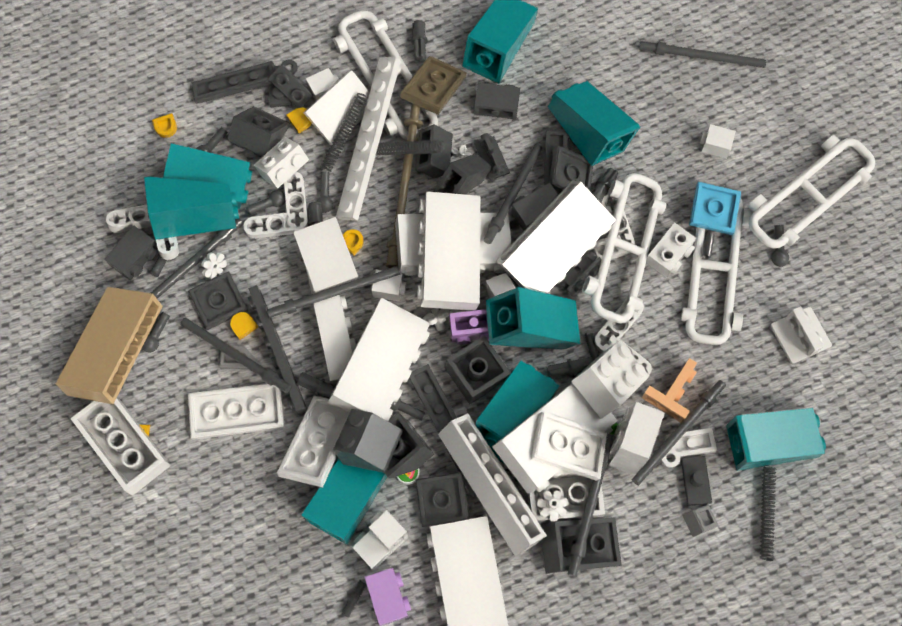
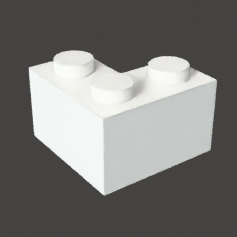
(381, 540)

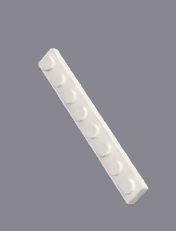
(368, 138)

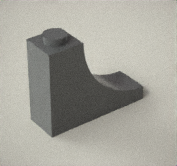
(463, 175)

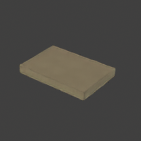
(433, 85)

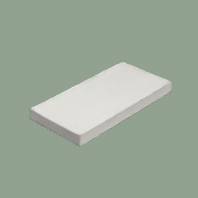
(235, 411)
(312, 447)

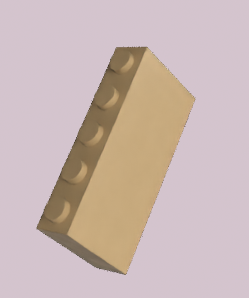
(109, 345)

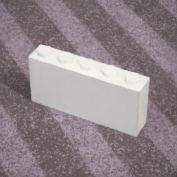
(556, 239)
(408, 241)
(449, 251)
(381, 361)
(517, 446)
(467, 573)

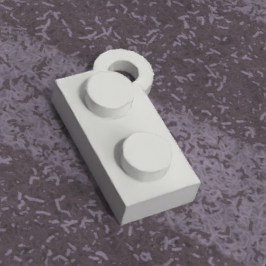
(691, 444)

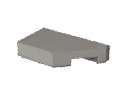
(227, 362)

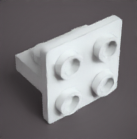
(800, 334)

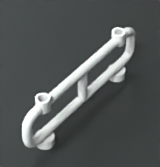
(344, 42)
(832, 147)
(594, 286)
(731, 320)

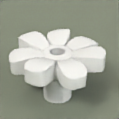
(213, 265)
(437, 317)
(549, 509)

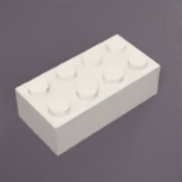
(635, 438)
(121, 444)

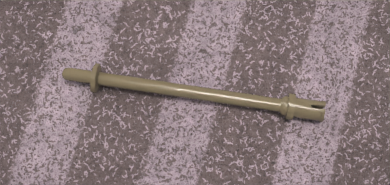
(412, 124)

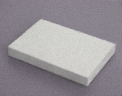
(332, 107)
(326, 255)
(569, 446)

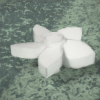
(459, 154)

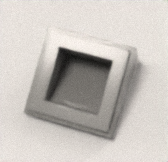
(700, 520)

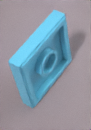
(715, 208)

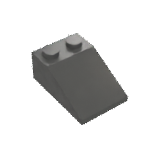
(601, 545)

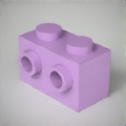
(468, 326)
(387, 597)

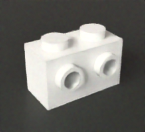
(281, 162)
(670, 250)

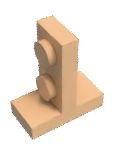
(666, 402)

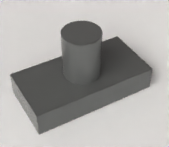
(696, 480)

